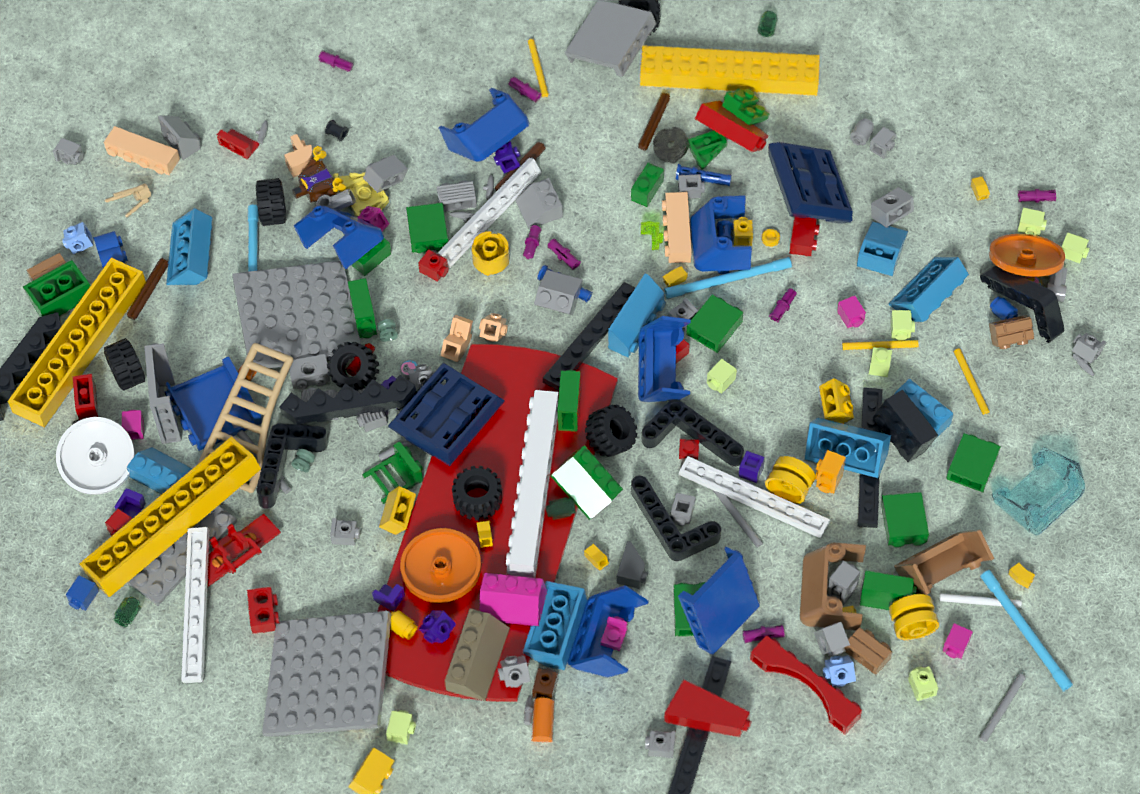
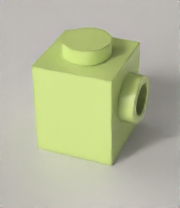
(1032, 222)
(1075, 247)
(901, 324)
(880, 362)
(721, 376)
(923, 683)
(400, 727)

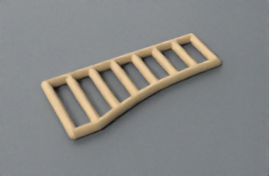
(267, 412)

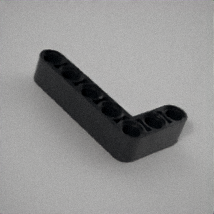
(1031, 295)
(693, 429)
(281, 439)
(666, 524)

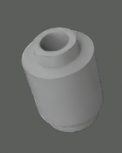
(862, 132)

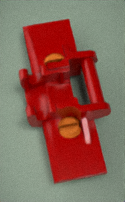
(235, 543)

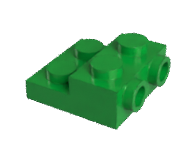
(744, 106)

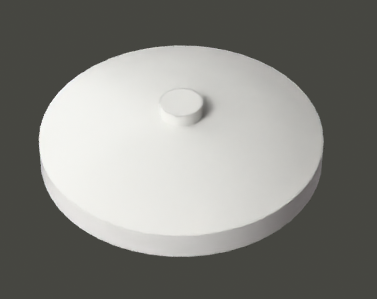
(95, 455)

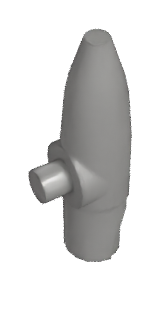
(262, 132)
(489, 188)
(462, 215)
(1083, 364)
(528, 711)

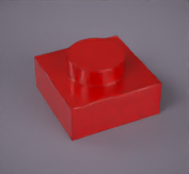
(689, 448)

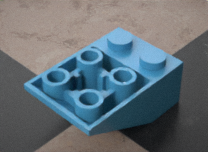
(881, 248)

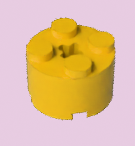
(490, 253)

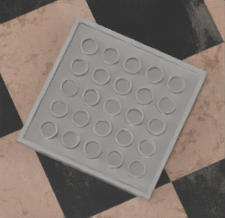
(295, 310)
(327, 674)

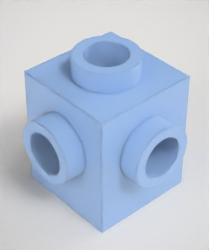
(77, 238)
(839, 670)

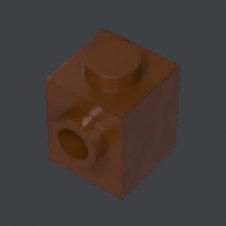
(545, 683)

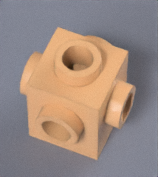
(488, 330)

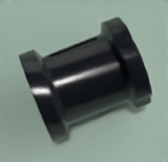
(336, 130)

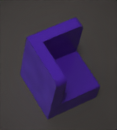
(751, 467)
(130, 503)
(389, 596)

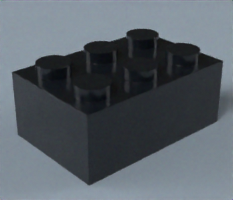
(906, 425)

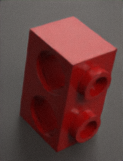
(261, 610)

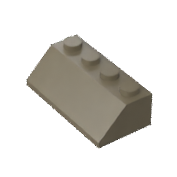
(476, 655)

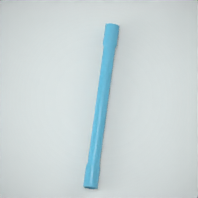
(253, 218)
(680, 290)
(1057, 673)

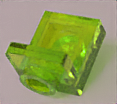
(652, 228)

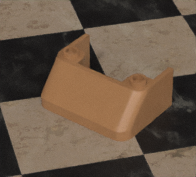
(945, 558)
(815, 605)

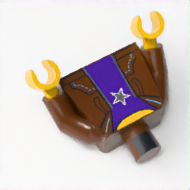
(317, 180)

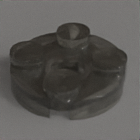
(675, 152)

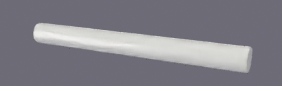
(975, 600)

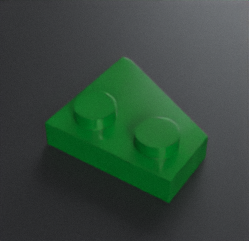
(707, 147)

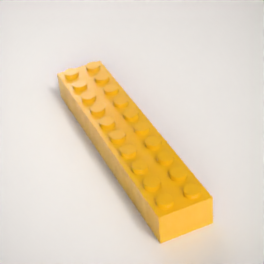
(729, 70)
(77, 342)
(170, 516)

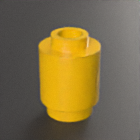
(402, 625)

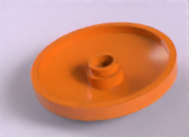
(1027, 255)
(440, 565)

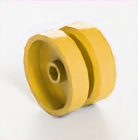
(790, 479)
(914, 617)

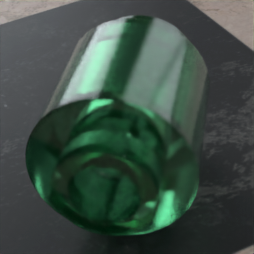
(767, 24)
(560, 508)
(127, 611)

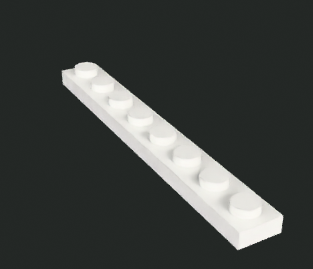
(490, 211)
(754, 497)
(195, 605)

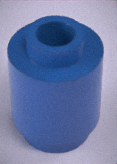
(1003, 309)

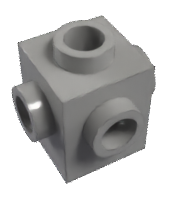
(420, 371)
(514, 671)

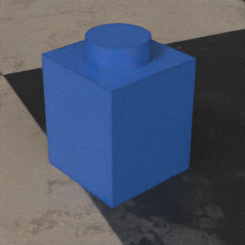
(81, 593)

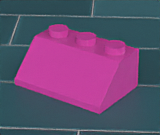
(513, 598)

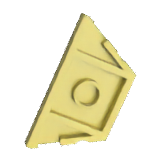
(363, 193)

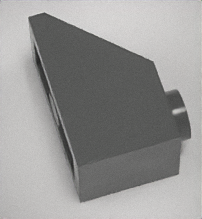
(632, 568)

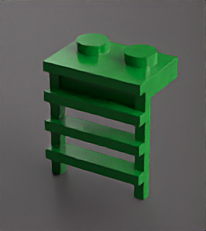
(404, 465)

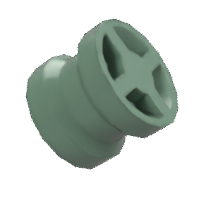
(387, 330)
(303, 460)

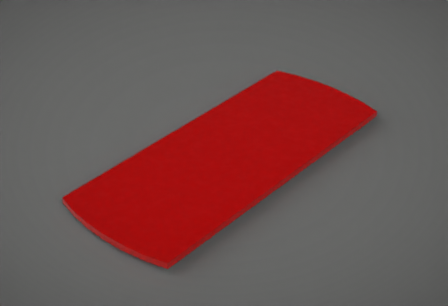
(513, 376)

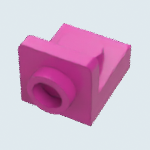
(375, 217)
(614, 633)

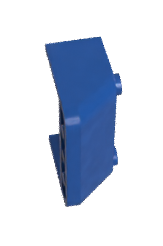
(487, 132)
(358, 237)
(714, 252)
(658, 360)
(587, 651)

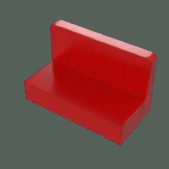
(237, 143)

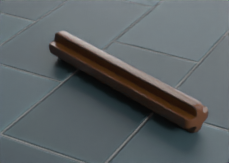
(654, 121)
(534, 153)
(147, 289)

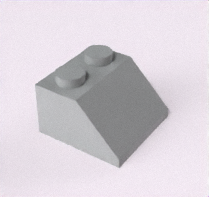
(179, 135)
(539, 204)
(558, 292)

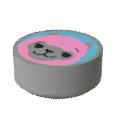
(405, 366)

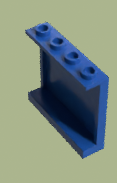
(202, 400)
(720, 603)

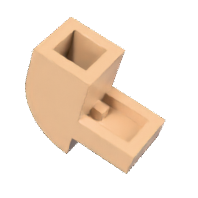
(299, 158)
(458, 339)

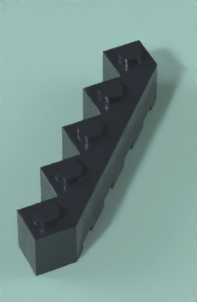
(25, 354)
(348, 402)

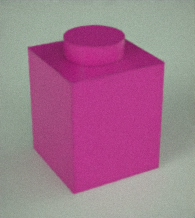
(851, 312)
(133, 423)
(957, 641)

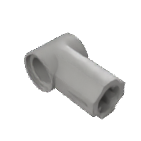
(337, 201)
(1057, 284)

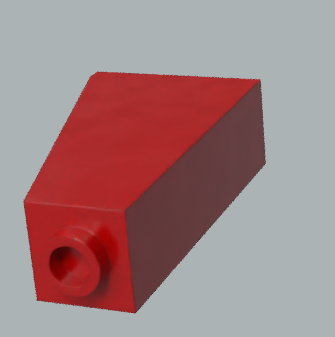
(727, 124)
(705, 711)

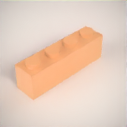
(141, 151)
(677, 227)

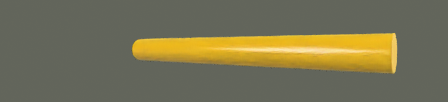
(538, 69)
(877, 344)
(971, 381)

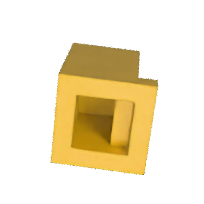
(743, 232)

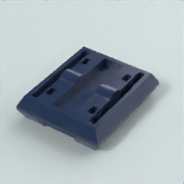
(812, 185)
(444, 412)

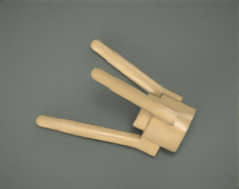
(140, 193)

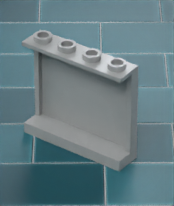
(611, 36)
(158, 374)

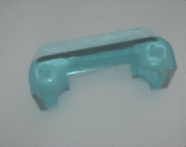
(1044, 493)

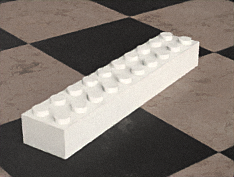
(533, 485)

